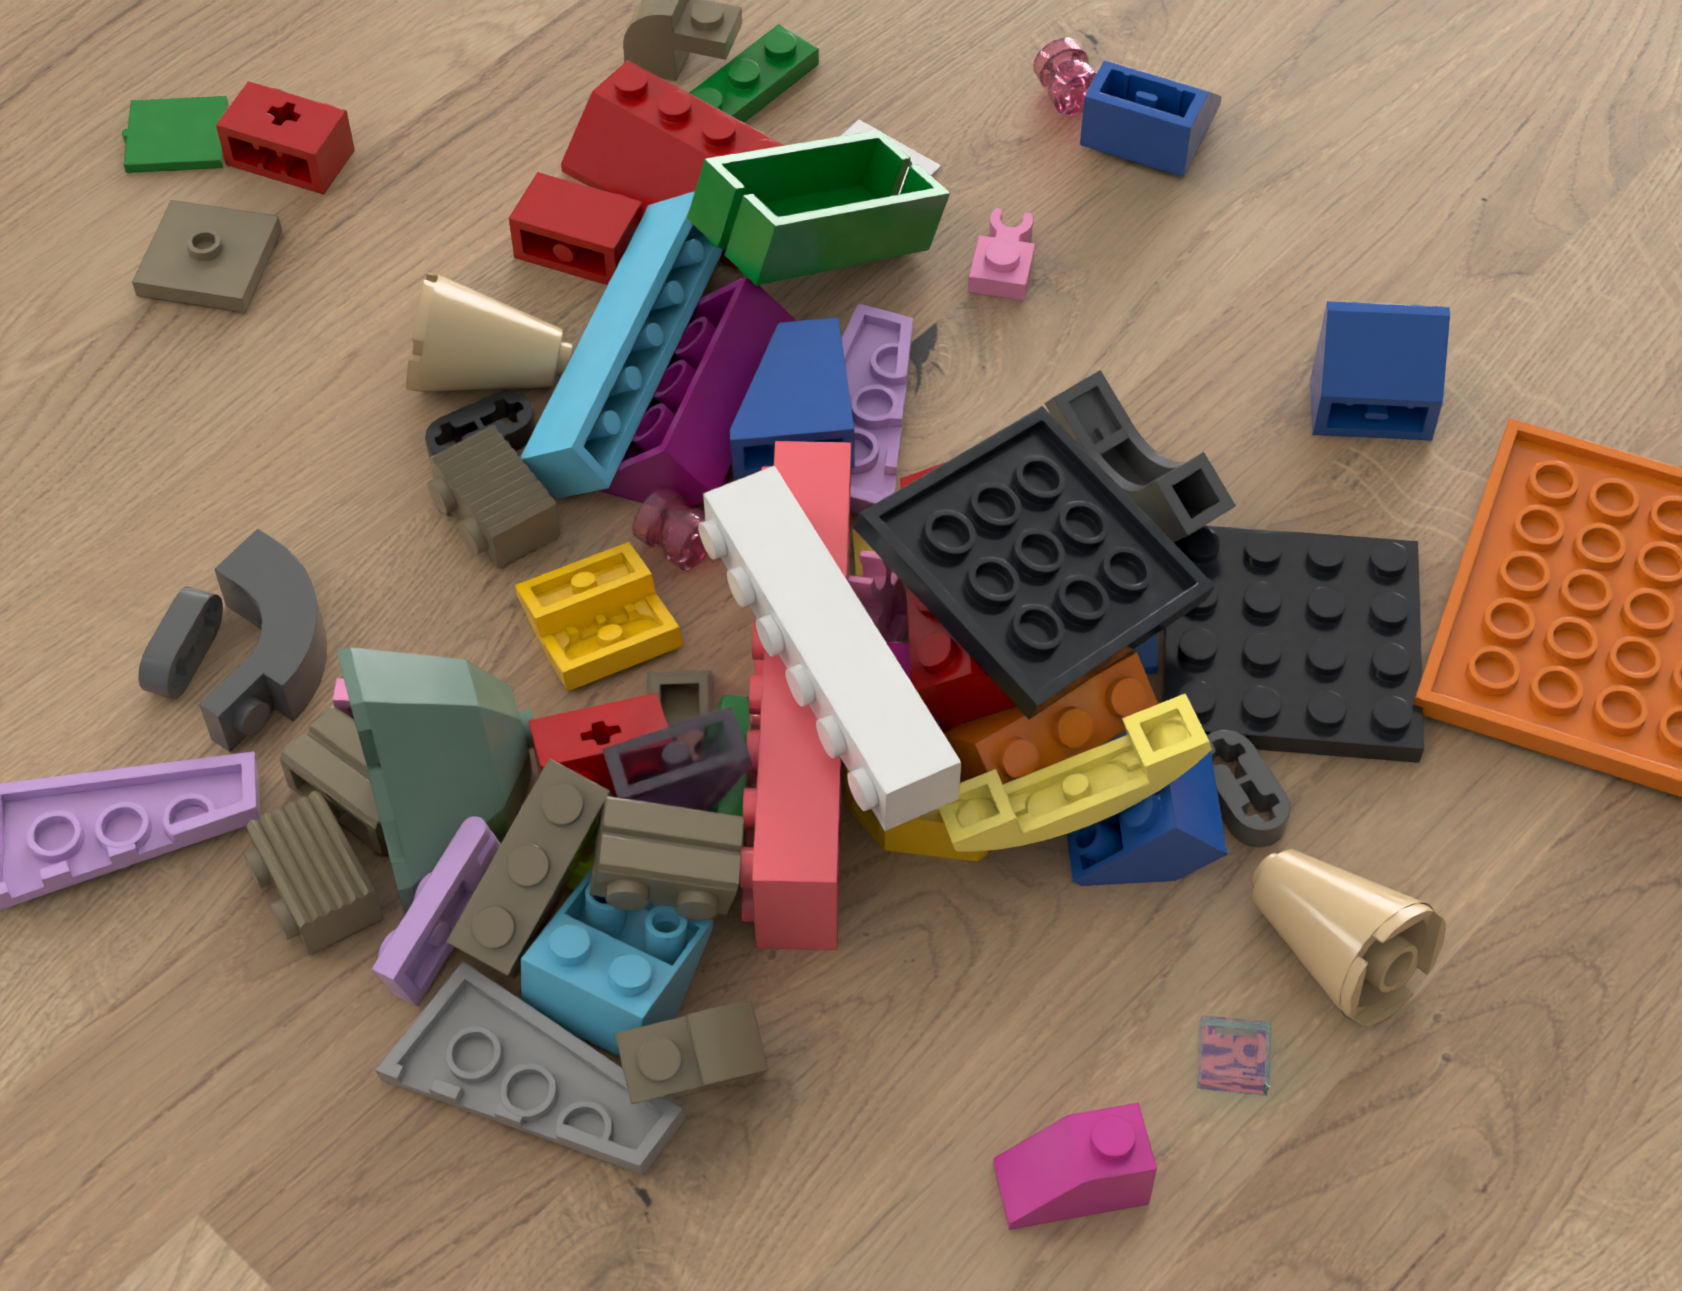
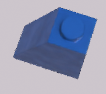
(794, 396)

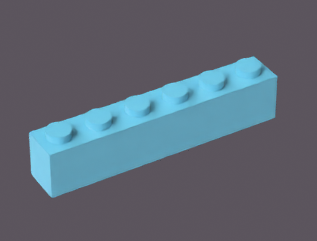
(622, 353)

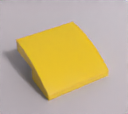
(598, 616)

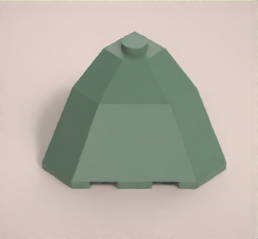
(437, 750)

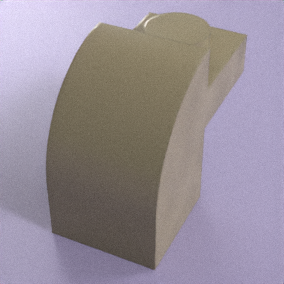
(669, 30)
(691, 1051)

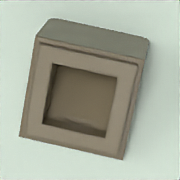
(682, 694)

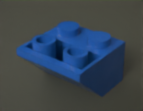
(1146, 117)
(1379, 370)
(1155, 838)

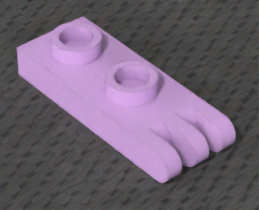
(418, 946)

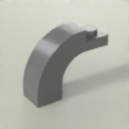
(1172, 493)
(288, 662)

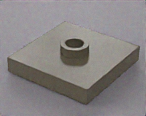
(207, 256)

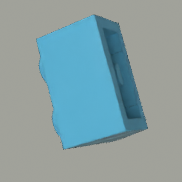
(611, 966)

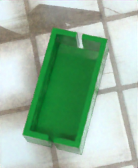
(816, 206)

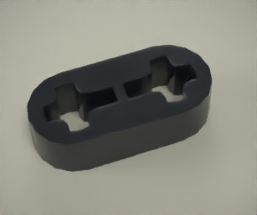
(481, 415)

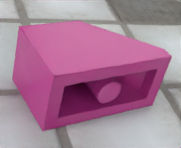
(1078, 1168)

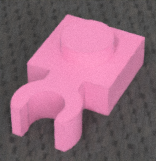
(1003, 259)
(882, 596)

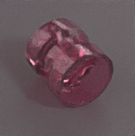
(1065, 73)
(671, 525)

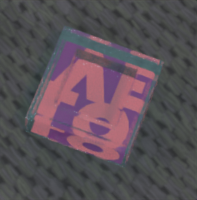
(1234, 1055)

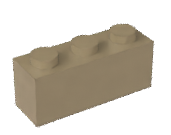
(530, 869)

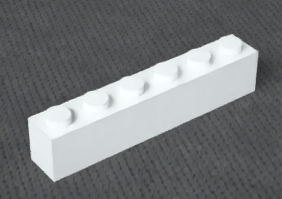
(830, 650)

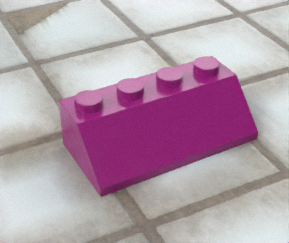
(690, 416)

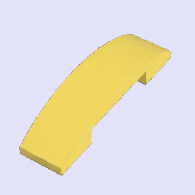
(1081, 789)

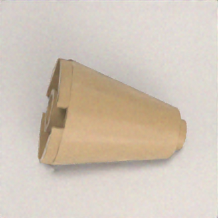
(480, 343)
(1349, 932)

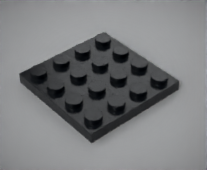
(1034, 560)
(1303, 642)

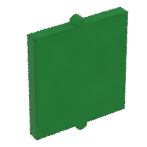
(174, 134)

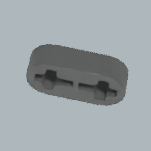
(180, 642)
(1251, 783)

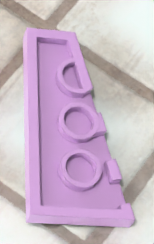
(877, 376)
(109, 819)

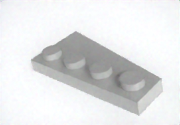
(521, 1069)

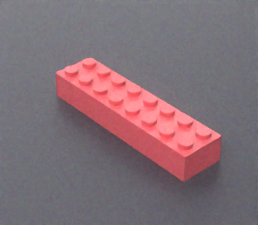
(793, 783)

